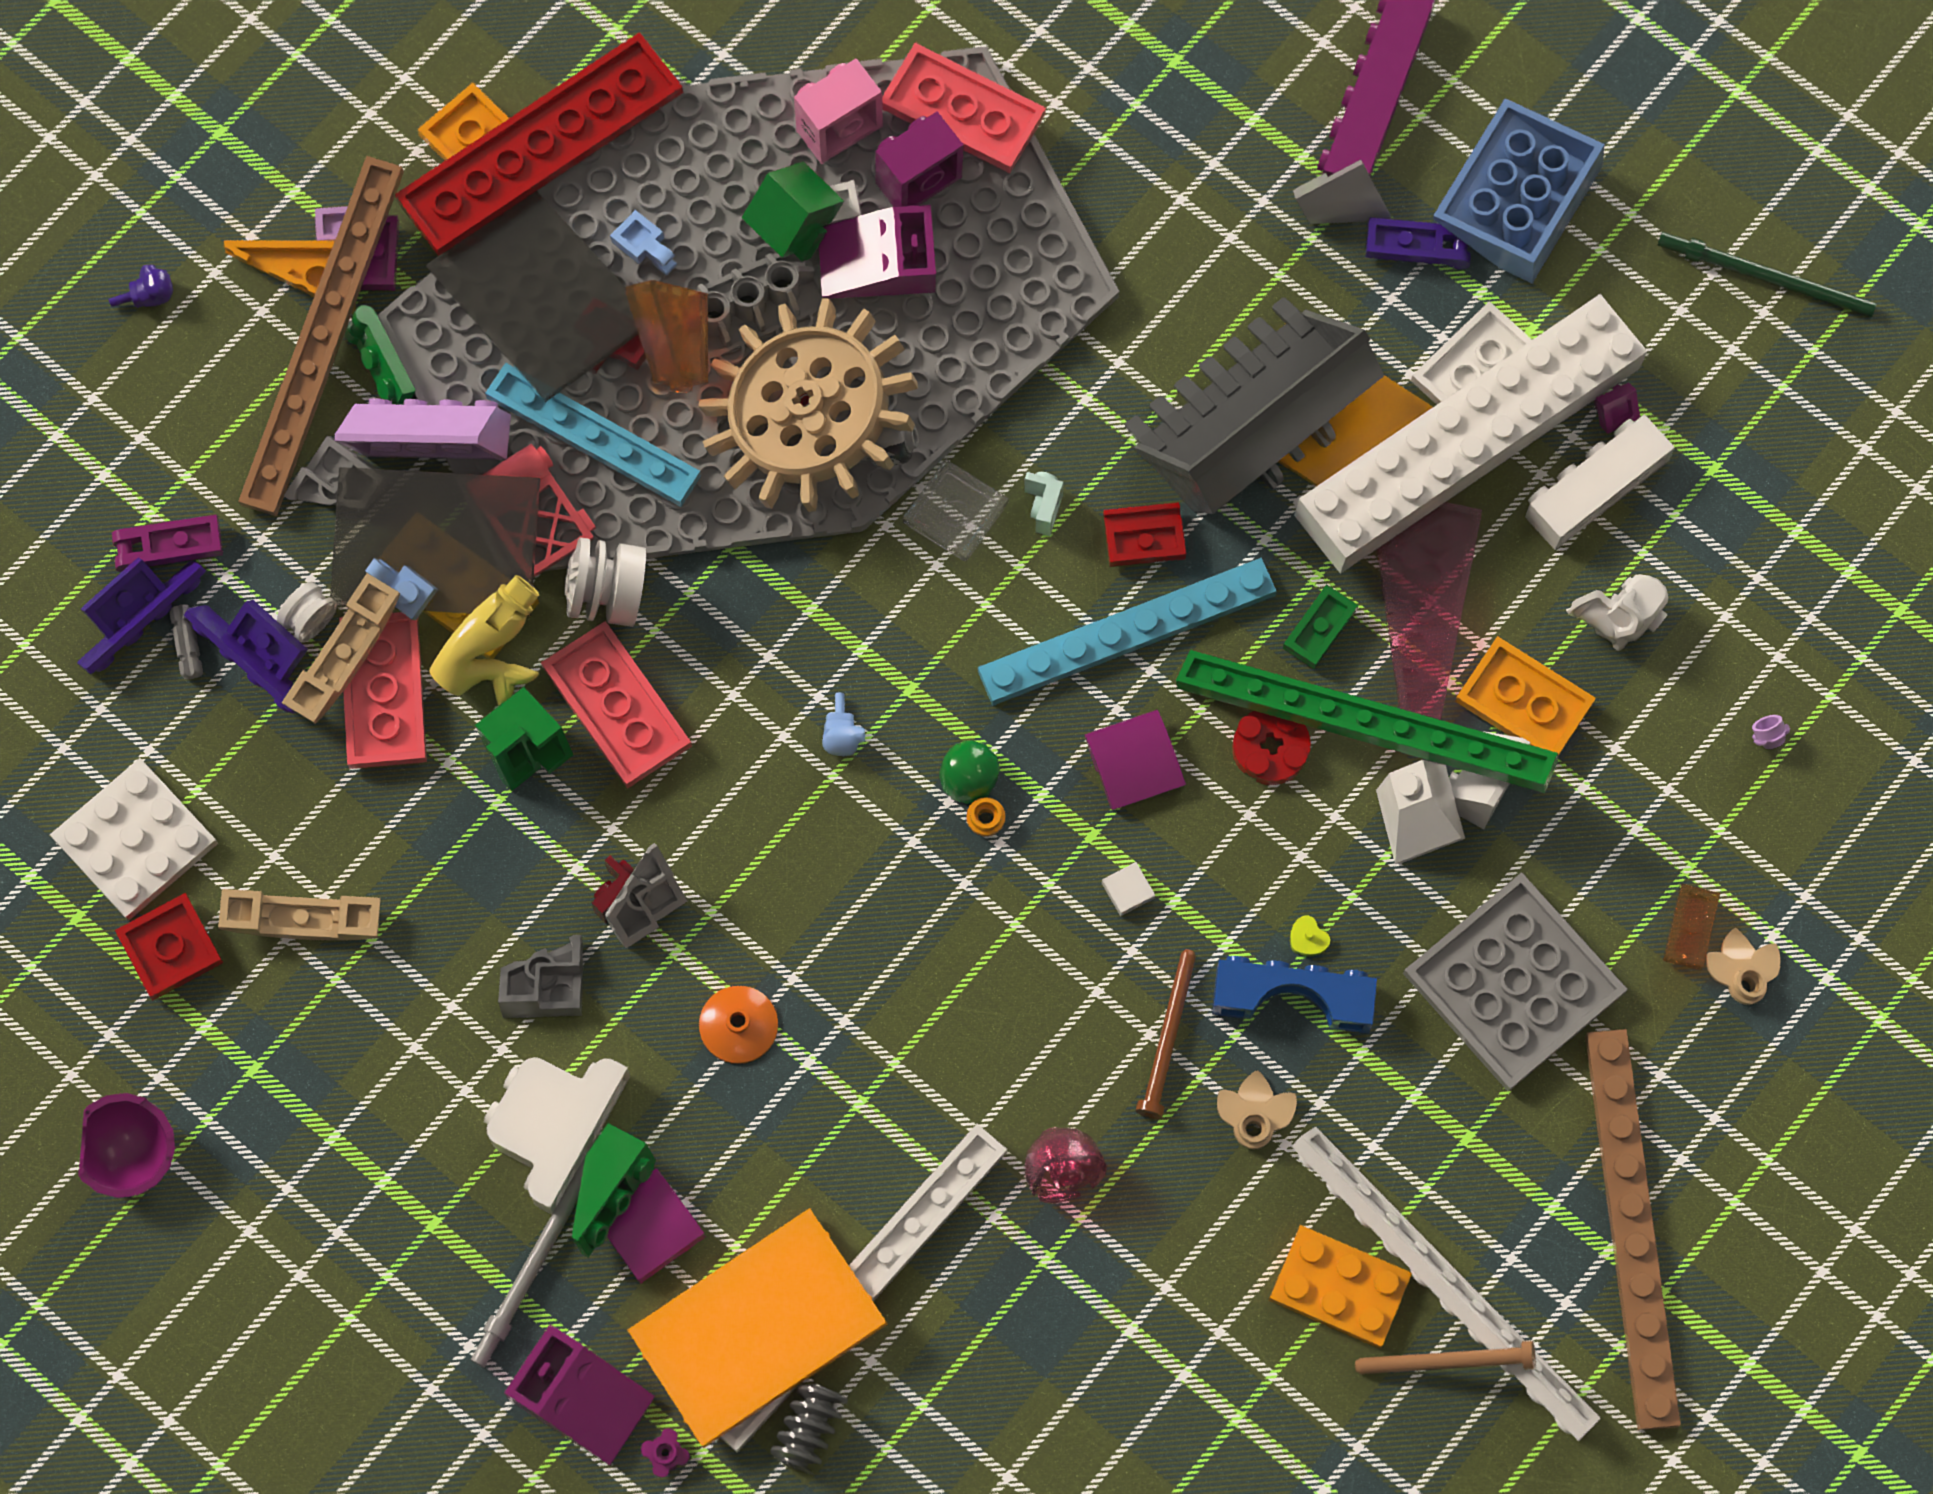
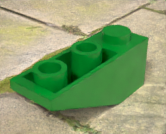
(608, 1181)

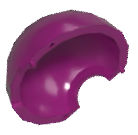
(124, 1145)

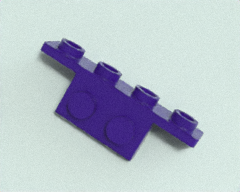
(129, 605)
(255, 644)

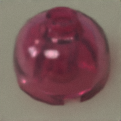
(1062, 1163)

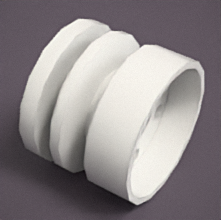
(606, 582)

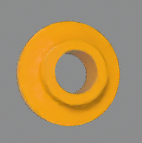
(990, 806)

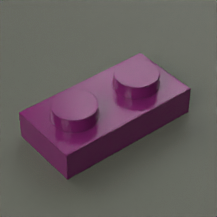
(383, 266)

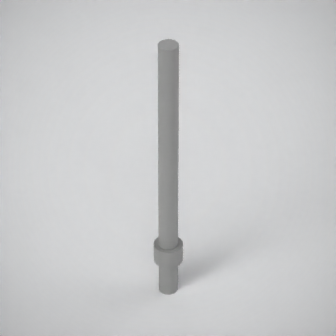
(498, 1325)

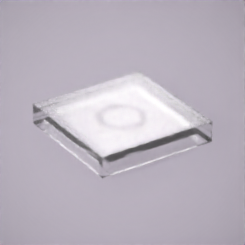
(955, 510)

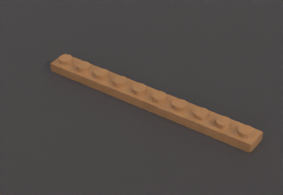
(321, 336)
(1632, 1230)

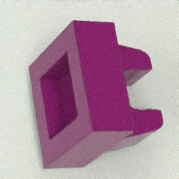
(1617, 407)

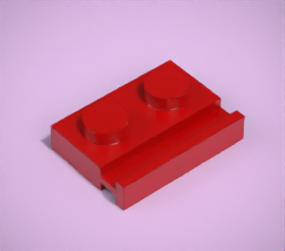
(1144, 534)

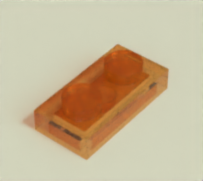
(1691, 927)

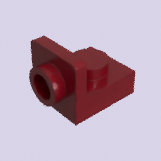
(608, 891)

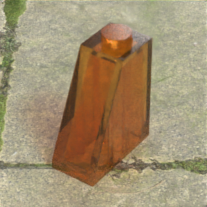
(672, 332)

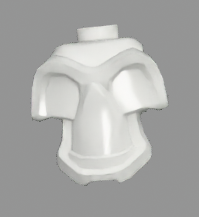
(1624, 615)

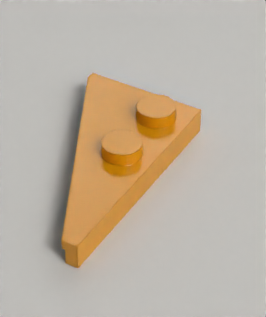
(291, 262)

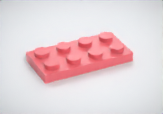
(982, 114)
(387, 700)
(616, 704)

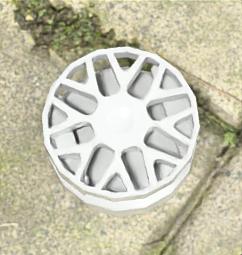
(307, 611)

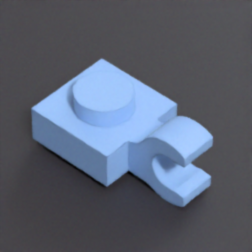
(643, 239)
(413, 588)

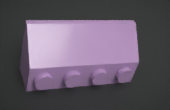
(426, 430)

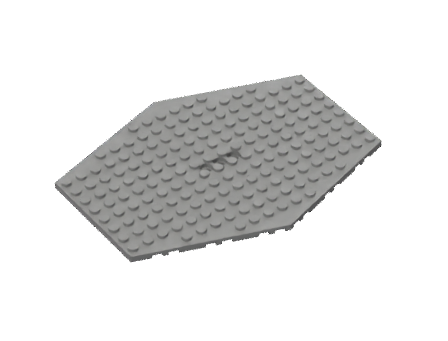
(1007, 298)

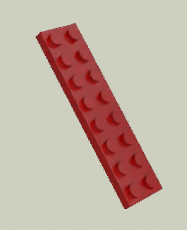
(539, 143)

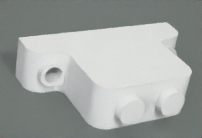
(553, 1120)

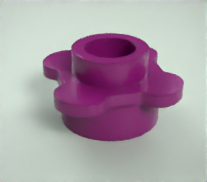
(676, 1456)

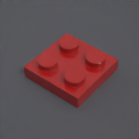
(169, 946)

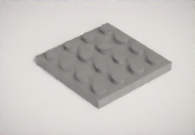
(1515, 981)

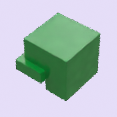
(792, 210)
(522, 739)

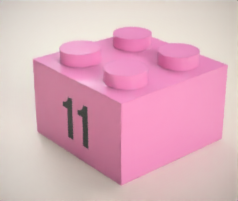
(838, 110)

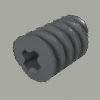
(807, 1427)

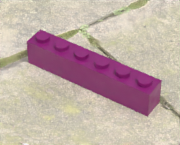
(1378, 85)

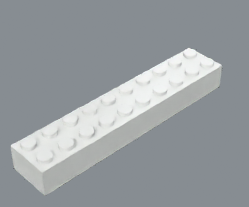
(1469, 433)

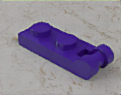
(1415, 243)

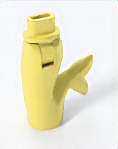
(485, 629)

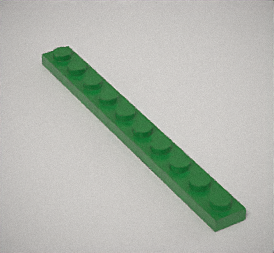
(1368, 721)

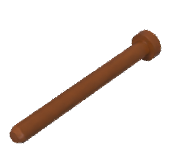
(1151, 1106)

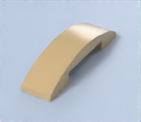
(344, 651)
(298, 916)

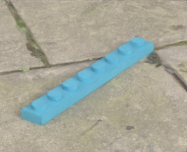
(1126, 631)

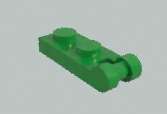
(379, 356)

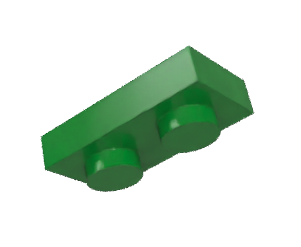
(1320, 626)

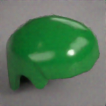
(969, 771)

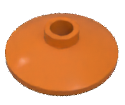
(741, 1043)

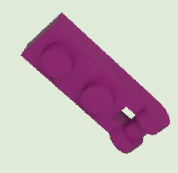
(169, 542)

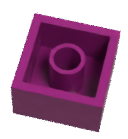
(919, 162)

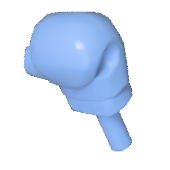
(840, 733)

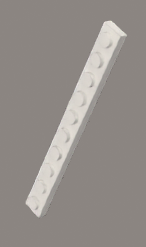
(906, 1235)
(1441, 1277)

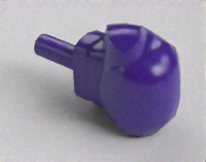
(151, 289)

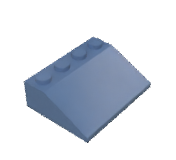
(1520, 189)

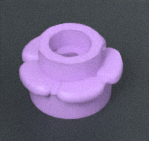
(1770, 731)

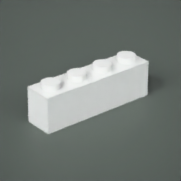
(1598, 481)

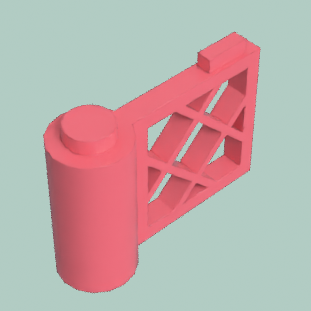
(536, 464)

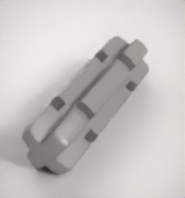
(185, 643)

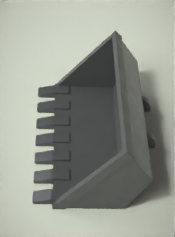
(1257, 406)

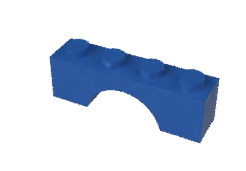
(1343, 998)

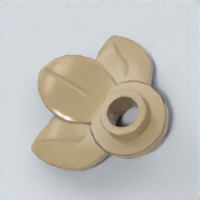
(1742, 962)
(1256, 1106)

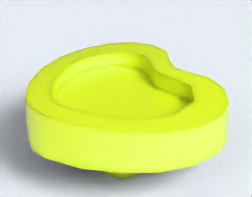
(1307, 938)

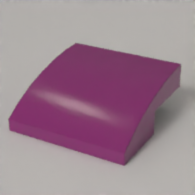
(1134, 759)
(653, 1228)

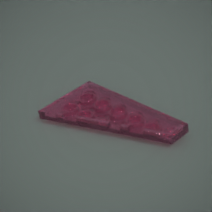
(1424, 597)

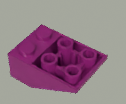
(879, 254)
(579, 1395)

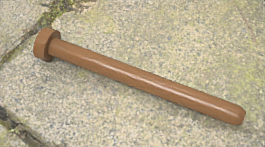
(1448, 1360)

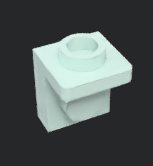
(1048, 499)

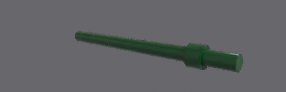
(1696, 250)

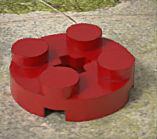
(1258, 762)

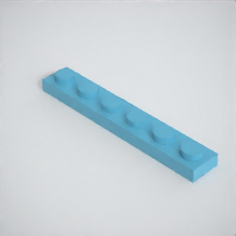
(595, 436)

